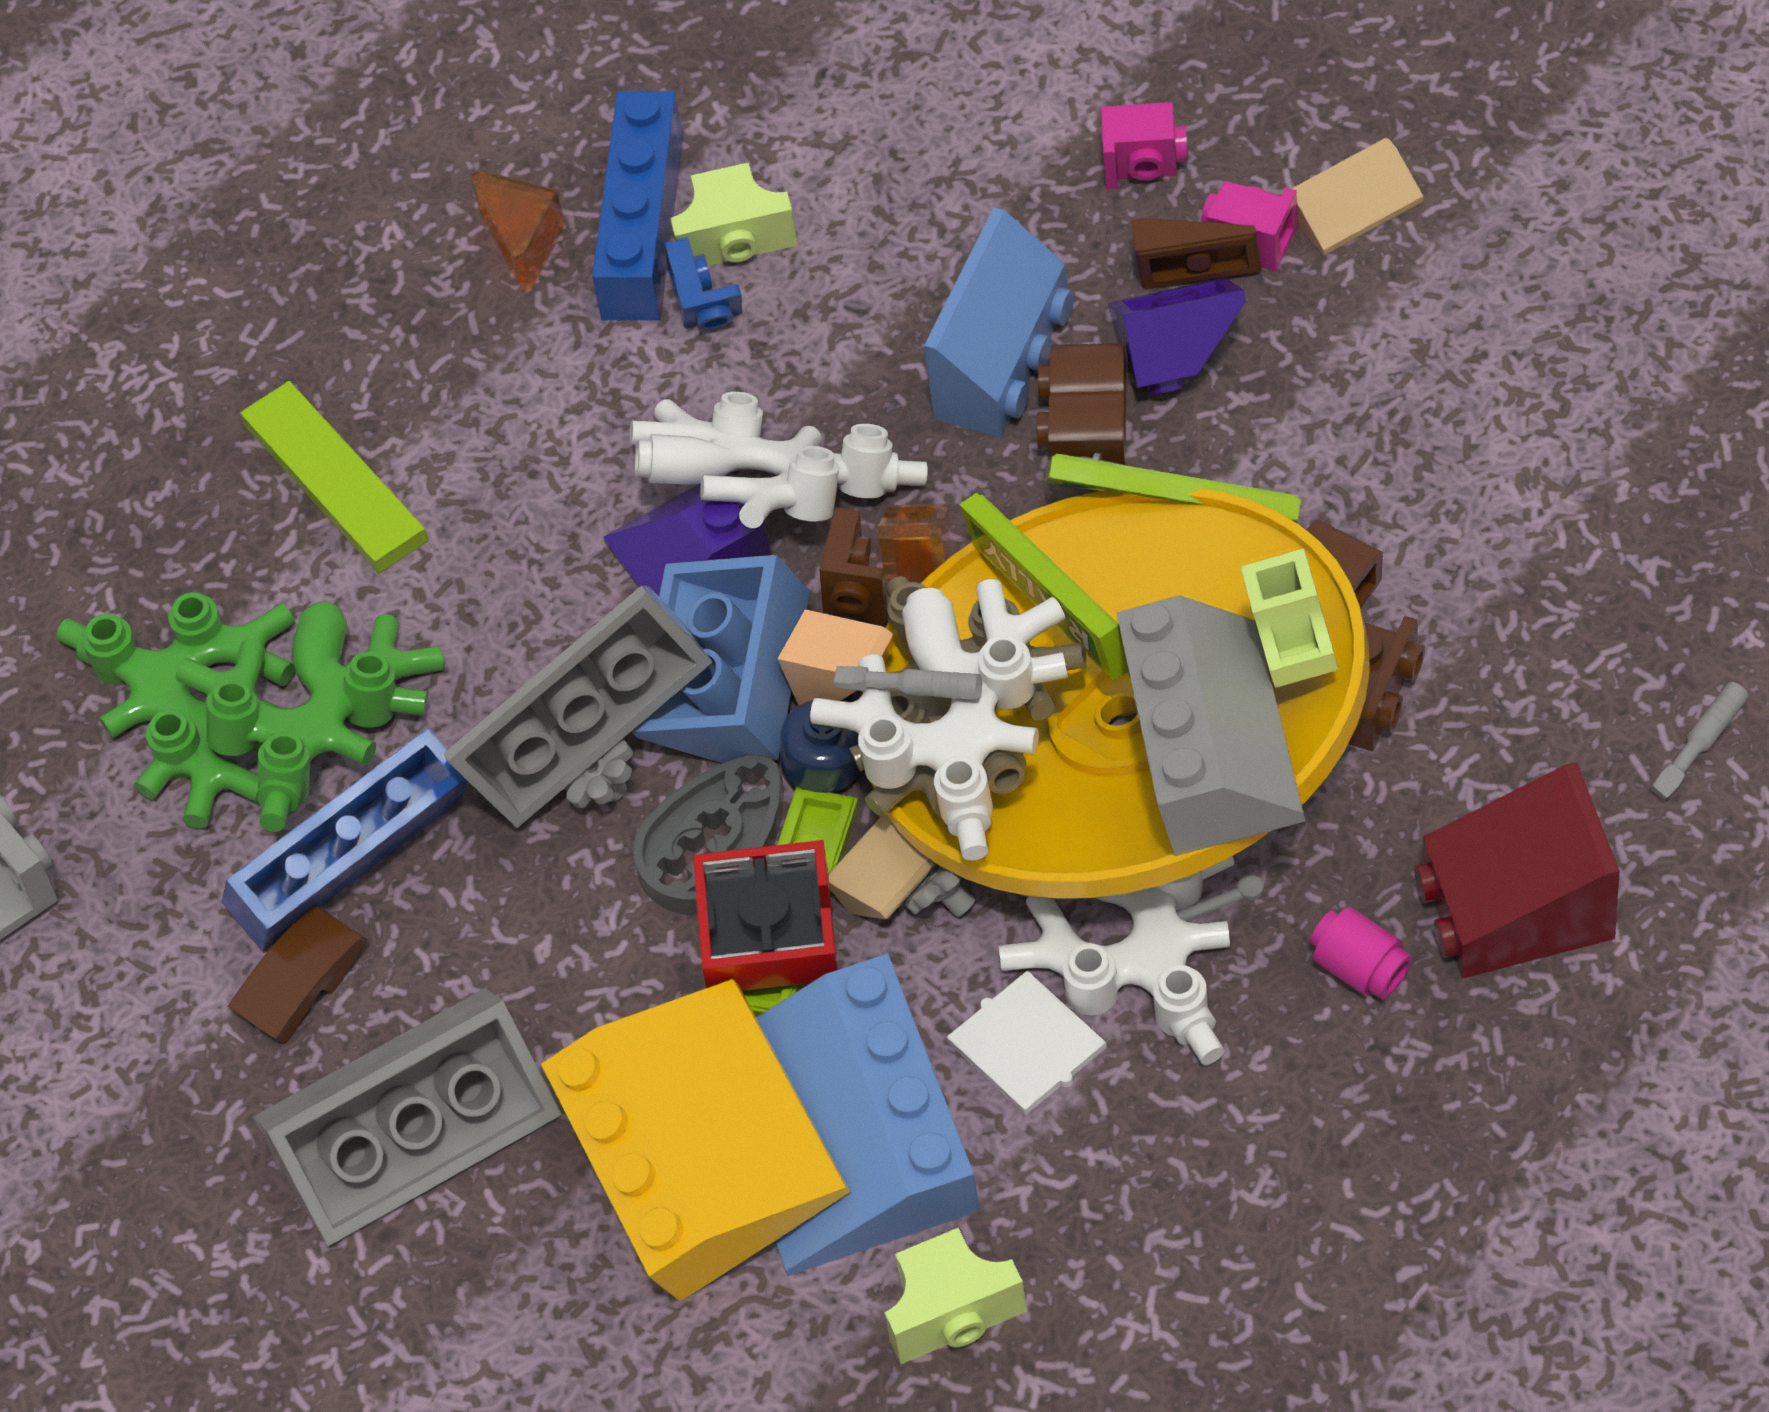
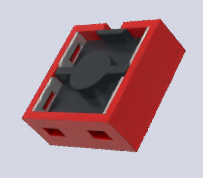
(765, 915)

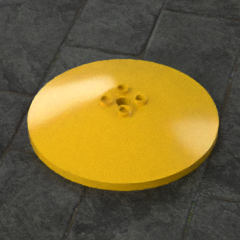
(1088, 798)

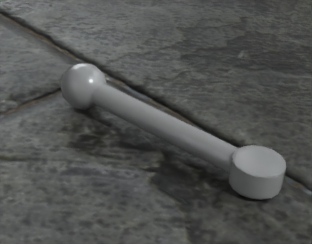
(1249, 887)

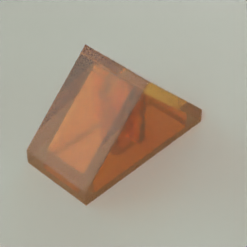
(522, 221)
(914, 540)

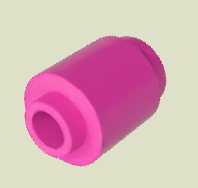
(1360, 952)

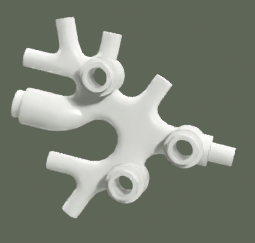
(704, 452)
(970, 729)
(1149, 957)

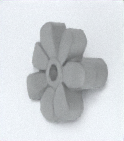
(603, 779)
(940, 886)

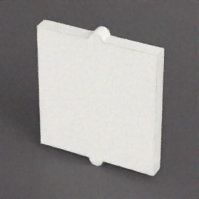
(1026, 1042)

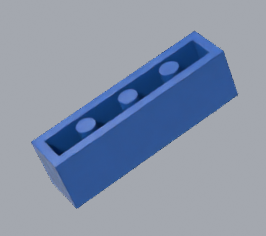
(638, 206)
(343, 839)

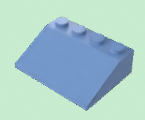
(876, 1109)

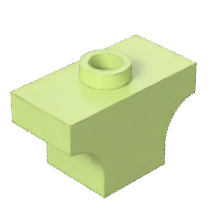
(734, 217)
(1289, 618)
(949, 1296)

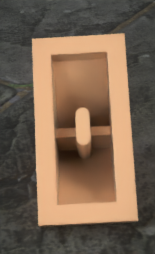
(822, 644)

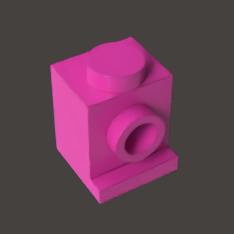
(1141, 142)
(1272, 215)

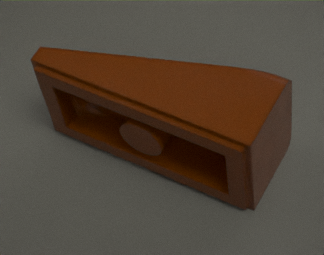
(1192, 251)

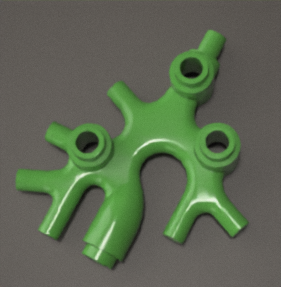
(176, 717)
(294, 736)

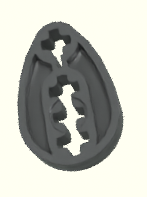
(707, 802)

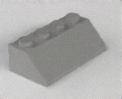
(579, 706)
(1208, 723)
(407, 1115)

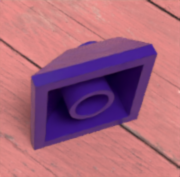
(1174, 330)
(684, 532)

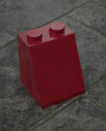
(1522, 876)

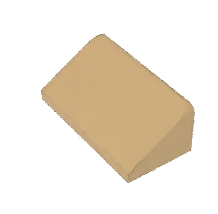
(1355, 196)
(879, 872)

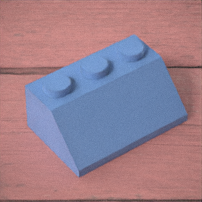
(996, 327)
(741, 619)

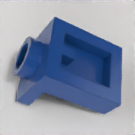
(689, 280)

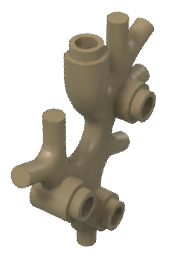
(1003, 768)

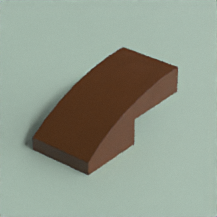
(294, 971)

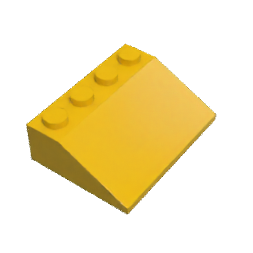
(695, 1134)

